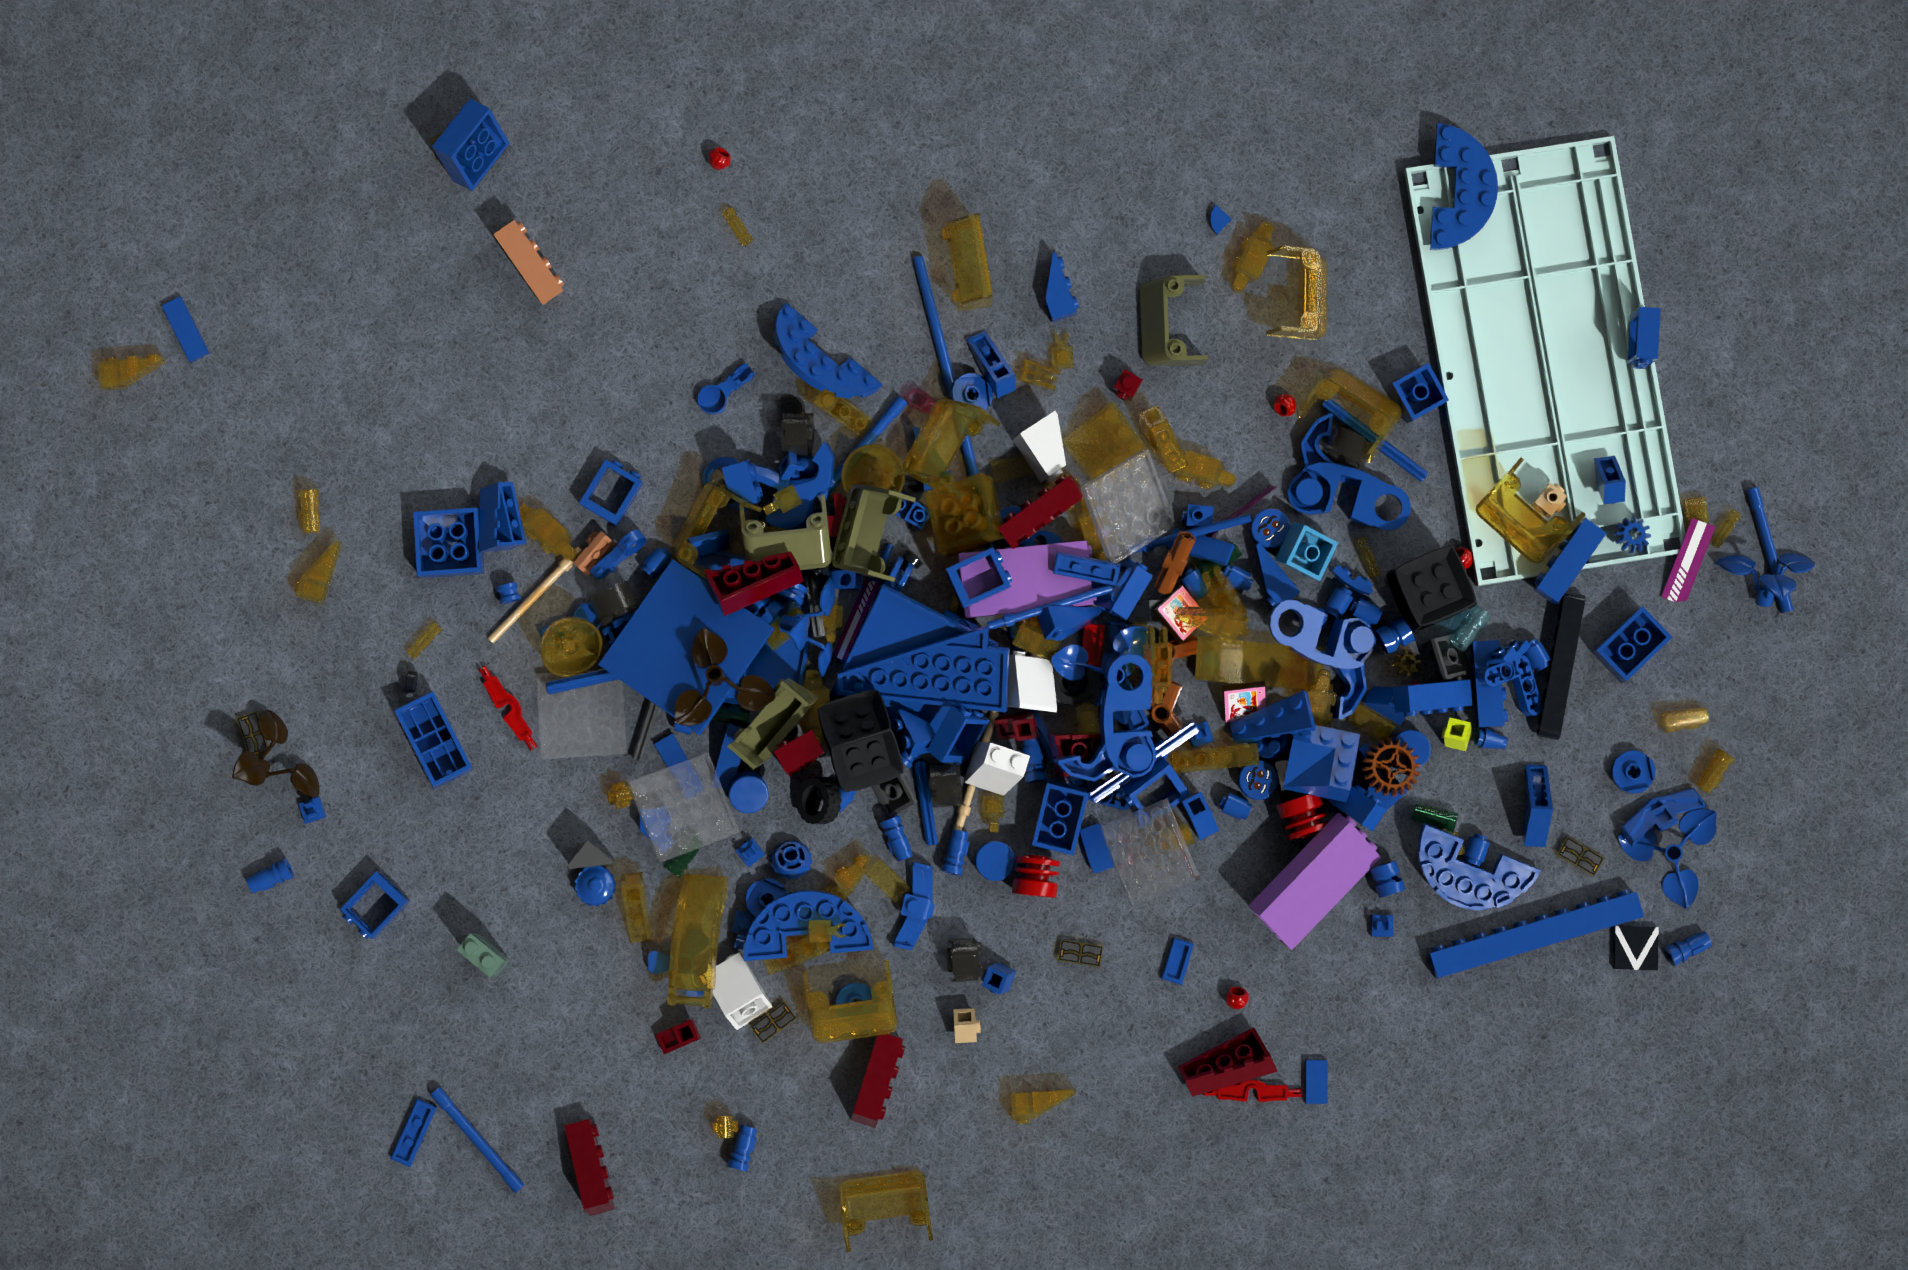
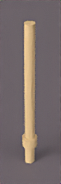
(564, 565)
(964, 810)

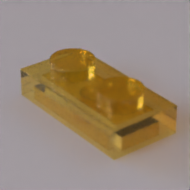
(1372, 722)

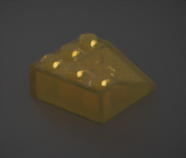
(1103, 442)
(968, 520)

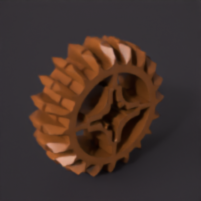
(1374, 764)

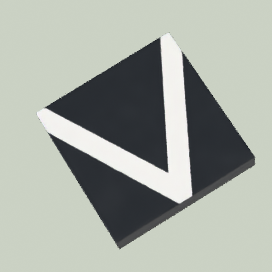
(1636, 947)

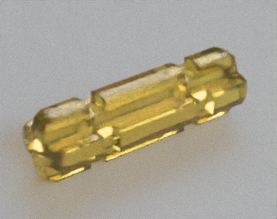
(737, 226)
(1725, 529)
(1367, 557)
(424, 640)

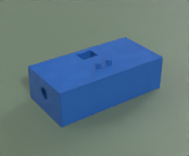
(421, 724)

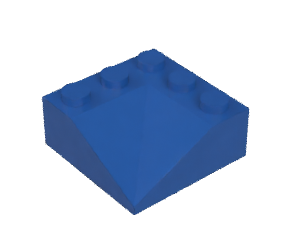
(471, 144)
(448, 543)
(1322, 763)

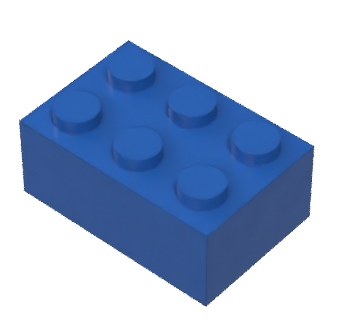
(1632, 644)
(1060, 817)

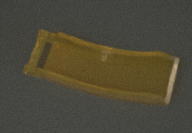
(1251, 662)
(696, 938)

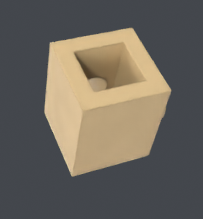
(1550, 500)
(966, 1025)

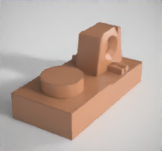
(598, 547)

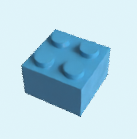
(1306, 551)

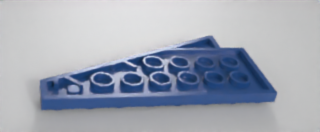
(941, 673)

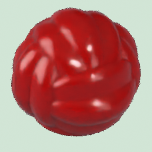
(719, 158)
(1285, 405)
(1465, 556)
(1237, 997)

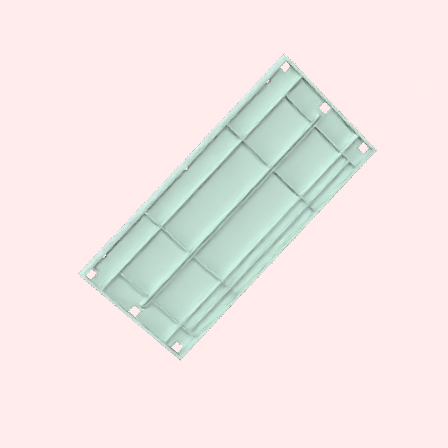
(1539, 351)

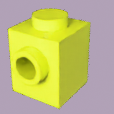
(1457, 734)

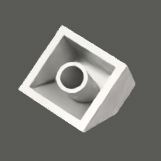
(1043, 447)
(1031, 683)
(995, 767)
(739, 992)

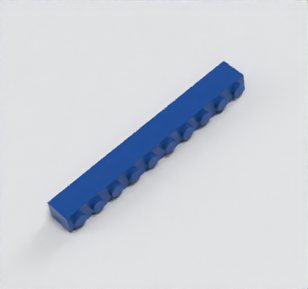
(1536, 934)

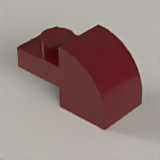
(835, 520)
(1017, 726)
(678, 1036)

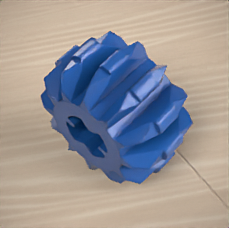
(1626, 539)

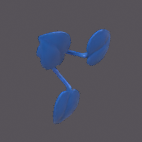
(1770, 584)
(798, 627)
(1072, 660)
(1683, 885)

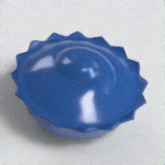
(791, 859)
(595, 885)

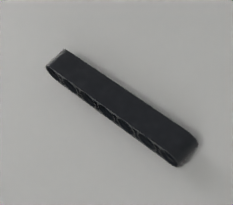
(1562, 665)

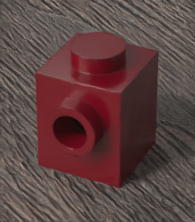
(1127, 385)

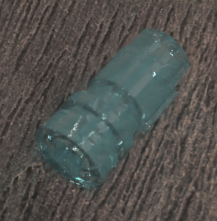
(1469, 629)

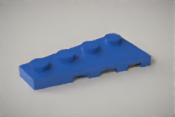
(1279, 718)

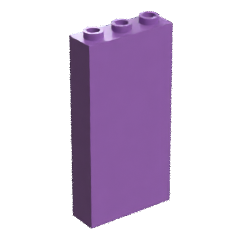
(1031, 576)
(1315, 880)

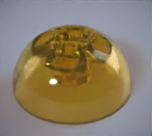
(879, 462)
(570, 646)

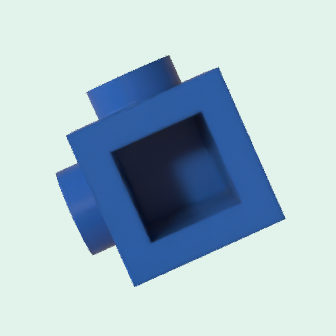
(1197, 515)
(998, 978)

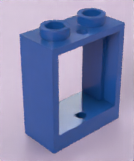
(1643, 337)
(602, 512)
(1130, 586)
(959, 588)
(958, 735)
(1138, 784)
(350, 916)

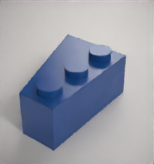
(500, 518)

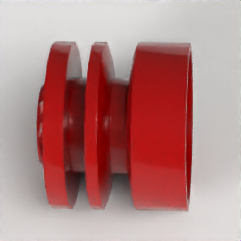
(1303, 816)
(1036, 876)

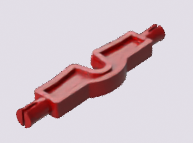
(514, 717)
(1264, 1093)

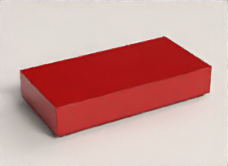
(1093, 643)

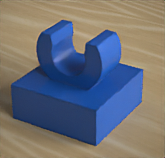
(789, 465)
(1203, 736)
(312, 810)
(750, 852)
(1382, 925)

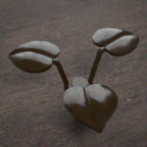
(710, 650)
(255, 769)

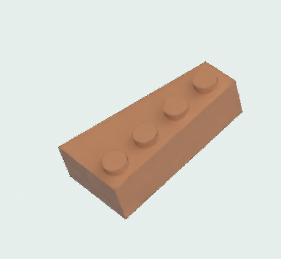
(528, 262)

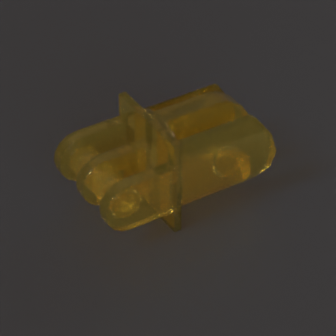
(1037, 374)

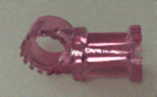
(925, 405)

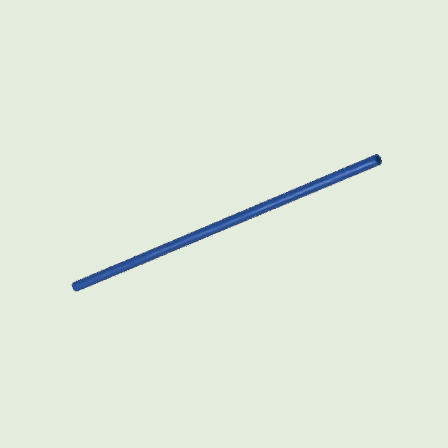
(949, 378)

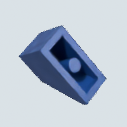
(1610, 480)

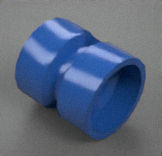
(766, 609)
(1395, 635)
(1387, 879)

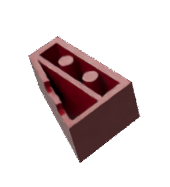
(798, 753)

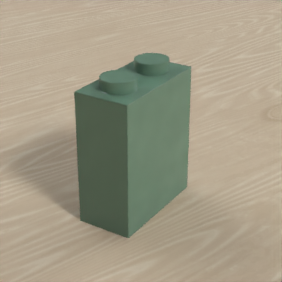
(483, 955)

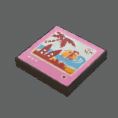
(1167, 610)
(1243, 699)

